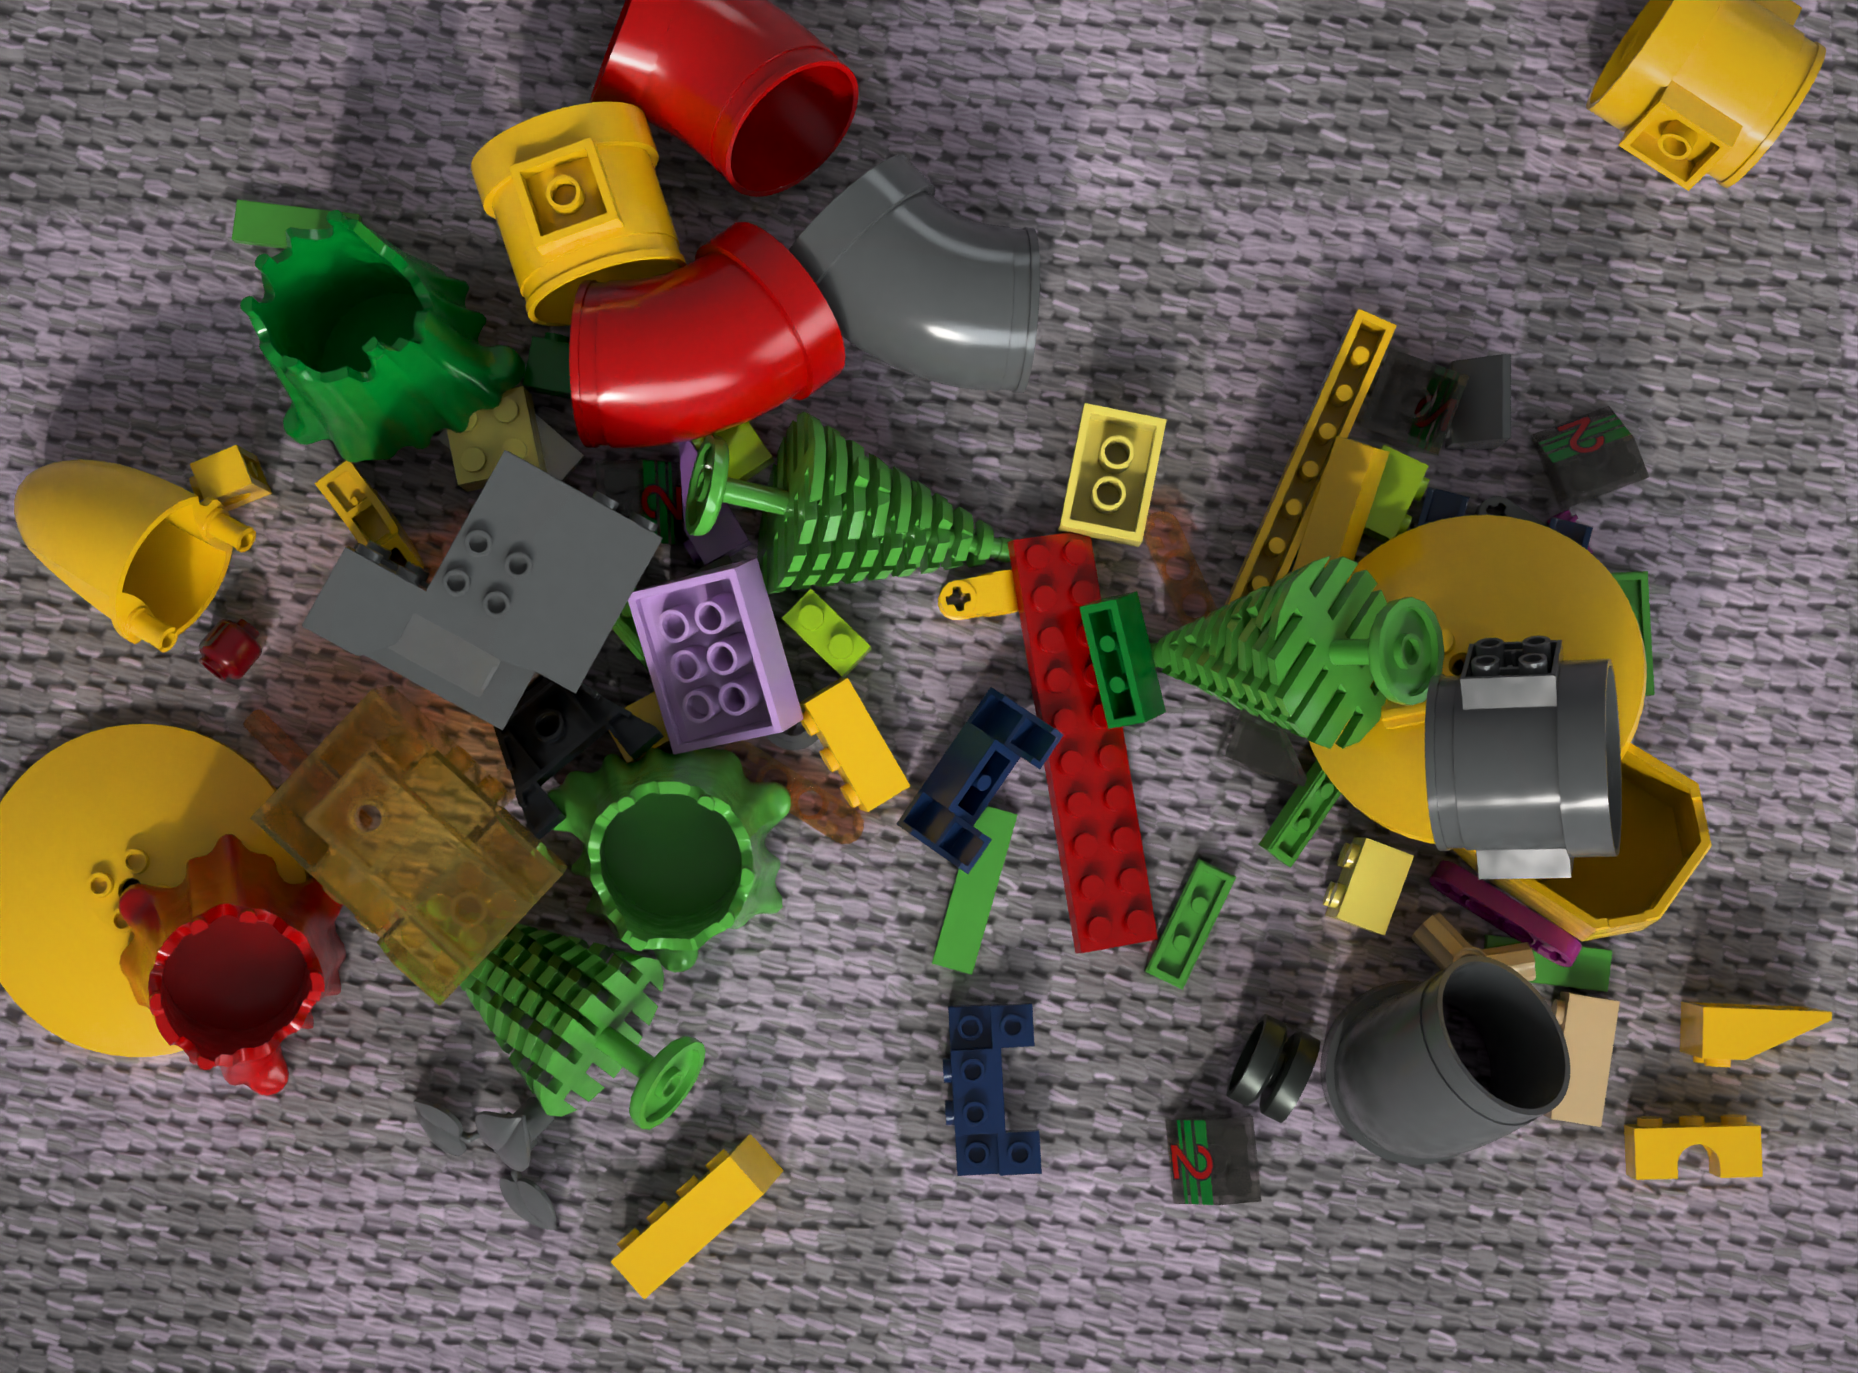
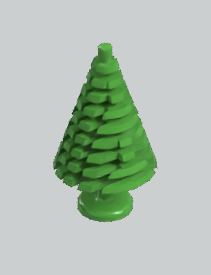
(837, 513)
(1311, 652)
(569, 1011)

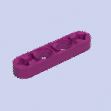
(1505, 913)

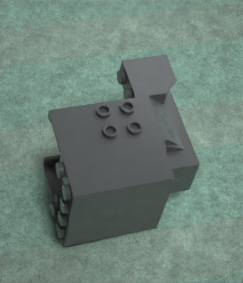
(517, 594)

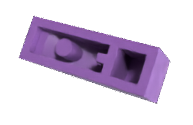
(726, 534)

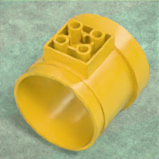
(1706, 84)
(577, 203)

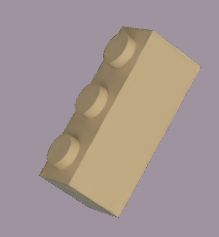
(1589, 1035)

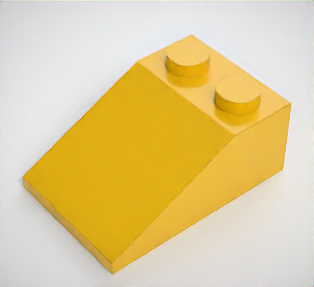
(1739, 1031)

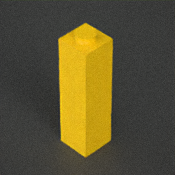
(1342, 502)

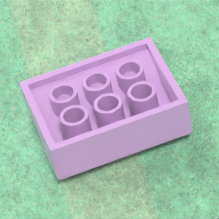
(715, 657)

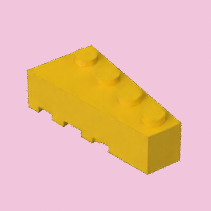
(697, 1216)

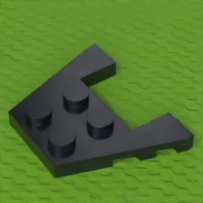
(550, 731)

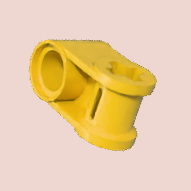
(987, 596)

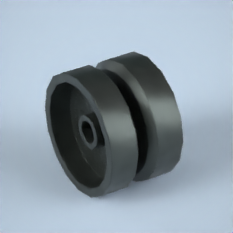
(1273, 1068)

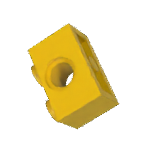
(230, 477)

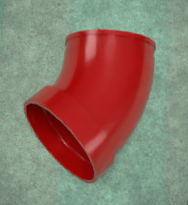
(732, 85)
(699, 344)

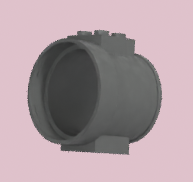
(1524, 759)

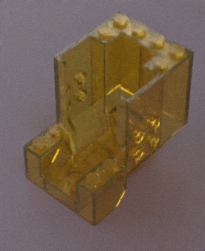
(445, 863)

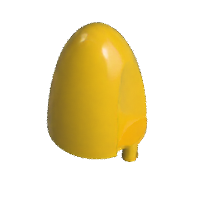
(129, 543)

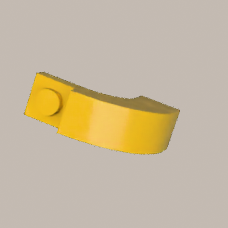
(366, 512)

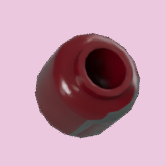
(230, 649)

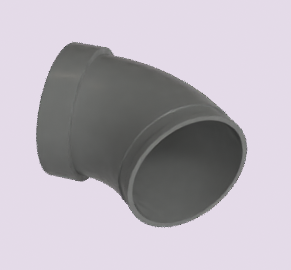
(926, 283)
(1405, 1088)

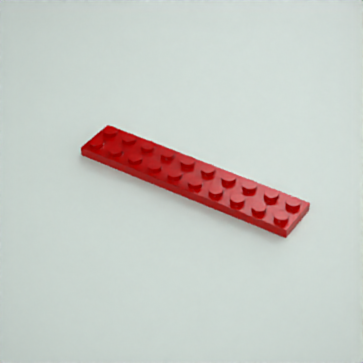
(1090, 764)

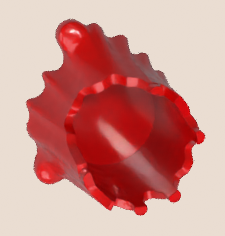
(232, 961)

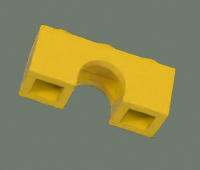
(1655, 1147)

